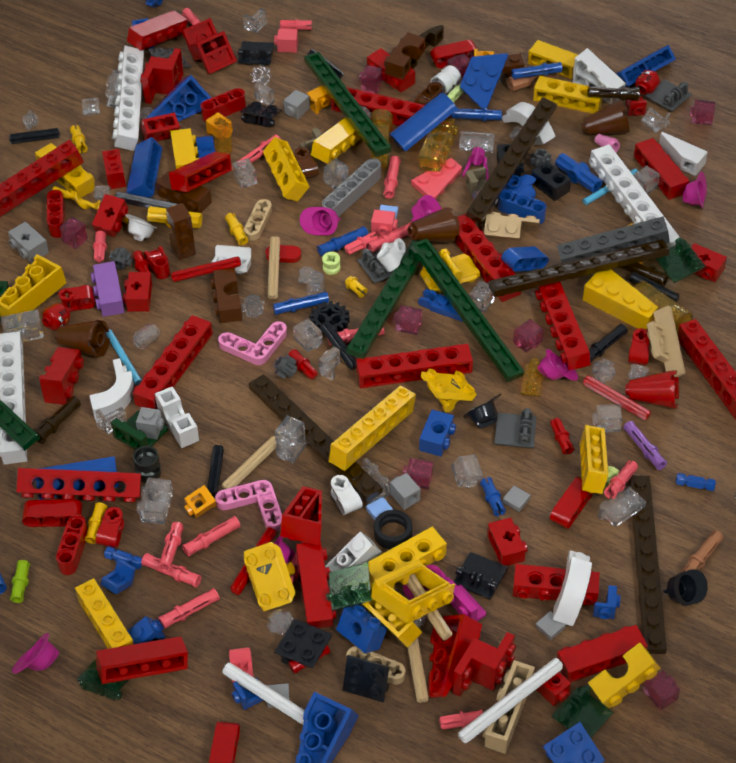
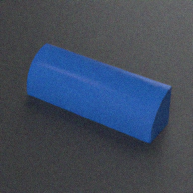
(650, 62)
(423, 121)
(145, 168)
(103, 465)

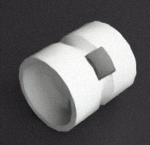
(448, 77)

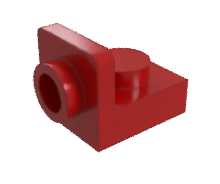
(636, 107)

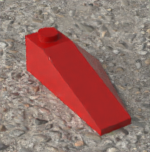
(449, 652)

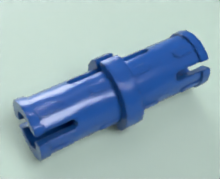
(492, 496)

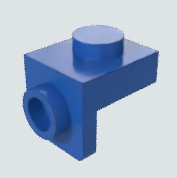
(205, 145)
(120, 578)
(607, 609)
(146, 630)
(244, 696)

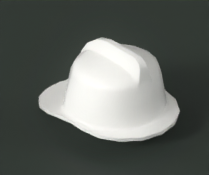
(139, 228)

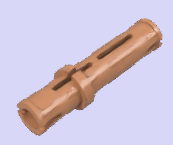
(698, 560)

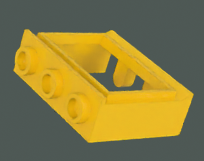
(409, 610)

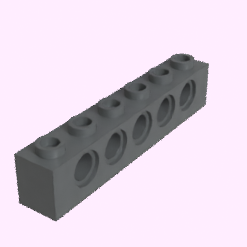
(614, 240)

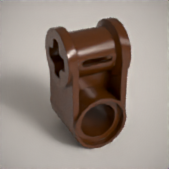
(429, 93)
(306, 162)

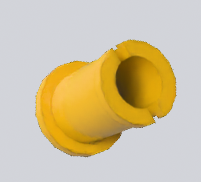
(353, 284)

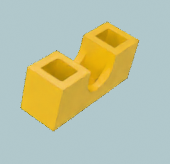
(640, 668)

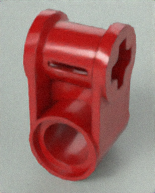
(158, 262)
(78, 298)
(639, 347)
(111, 528)

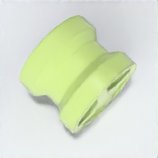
(331, 263)

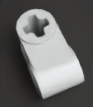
(391, 254)
(345, 495)

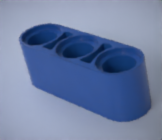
(521, 205)
(524, 258)

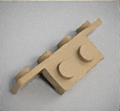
(507, 226)
(665, 341)

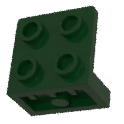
(129, 435)

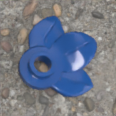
(523, 185)

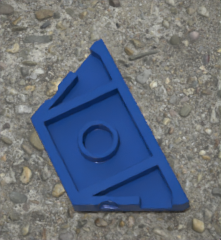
(483, 77)

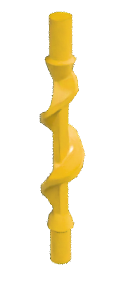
(84, 204)

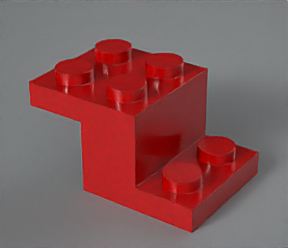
(209, 46)
(161, 75)
(484, 664)

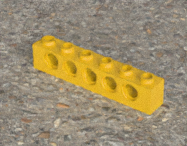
(372, 428)

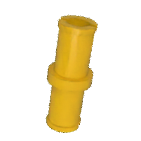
(78, 139)
(236, 229)
(95, 522)

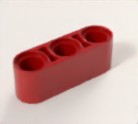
(443, 53)
(225, 104)
(55, 212)
(570, 504)
(50, 512)
(73, 534)
(225, 742)

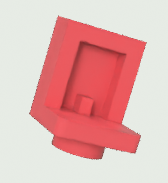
(242, 659)

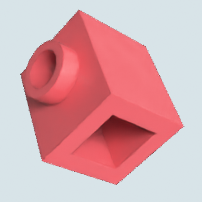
(286, 40)
(383, 222)

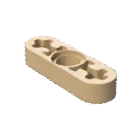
(256, 213)
(371, 656)

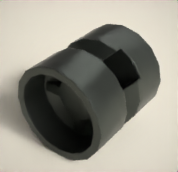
(147, 462)

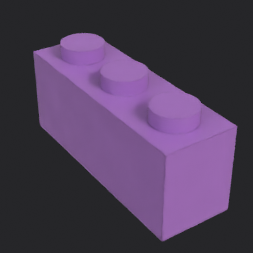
(107, 289)

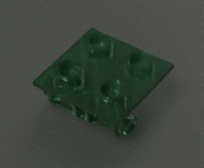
(681, 261)
(349, 586)
(91, 682)
(582, 708)

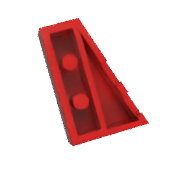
(61, 375)
(303, 517)

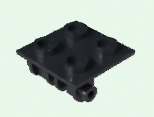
(255, 53)
(265, 114)
(480, 575)
(303, 644)
(366, 678)

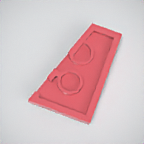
(434, 182)

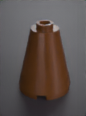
(607, 120)
(436, 227)
(86, 336)

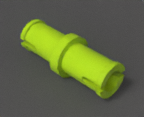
(20, 581)

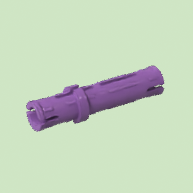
(657, 460)

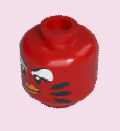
(647, 82)
(56, 316)

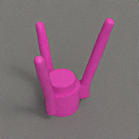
(477, 157)

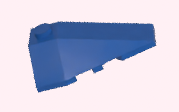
(183, 100)

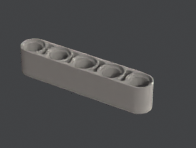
(354, 187)

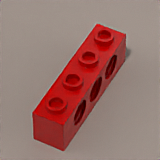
(545, 579)

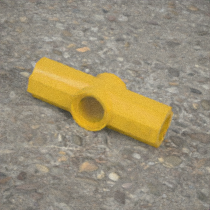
(159, 215)

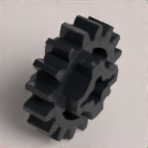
(330, 312)

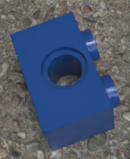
(437, 433)
(361, 628)

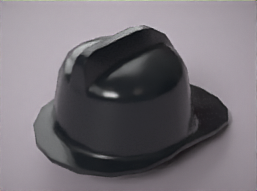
(484, 414)
(687, 587)

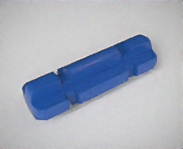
(695, 481)
(111, 553)

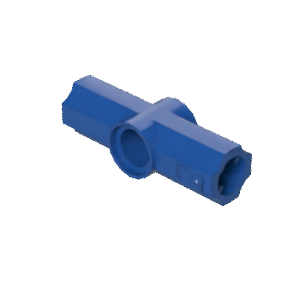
(578, 172)

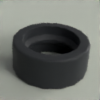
(392, 516)

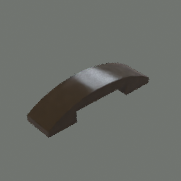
(432, 37)

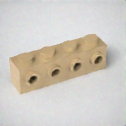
(500, 732)

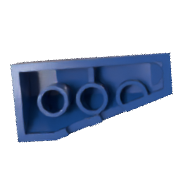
(324, 729)

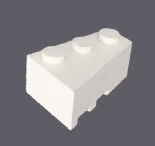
(593, 72)

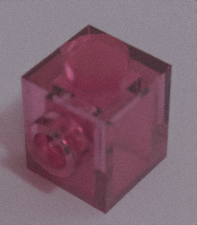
(460, 63)
(371, 79)
(702, 112)
(73, 232)
(408, 320)
(528, 336)
(420, 472)
(662, 690)

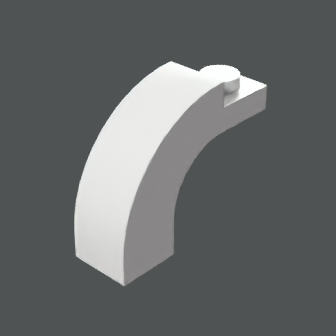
(520, 114)
(118, 395)
(573, 588)

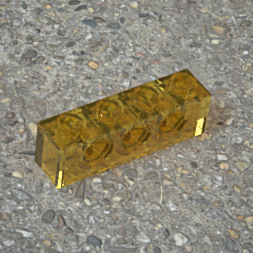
(438, 146)

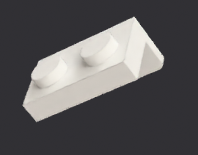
(225, 252)

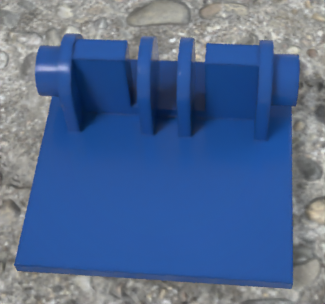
(573, 747)

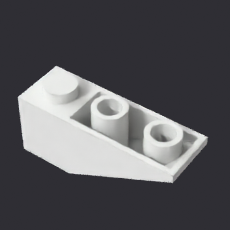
(684, 155)
(357, 551)

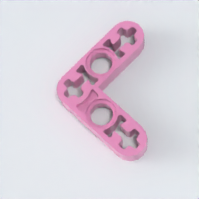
(254, 349)
(260, 498)

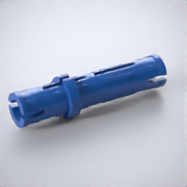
(543, 69)
(480, 114)
(339, 242)
(292, 305)

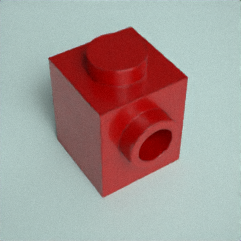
(555, 689)

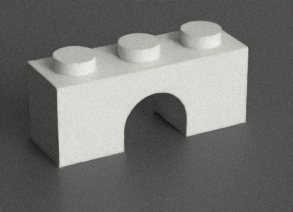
(179, 423)

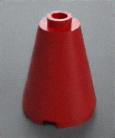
(655, 389)

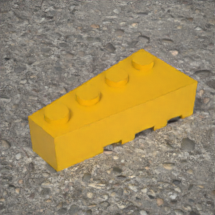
(33, 287)
(620, 299)

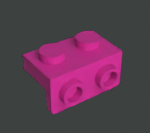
(466, 604)

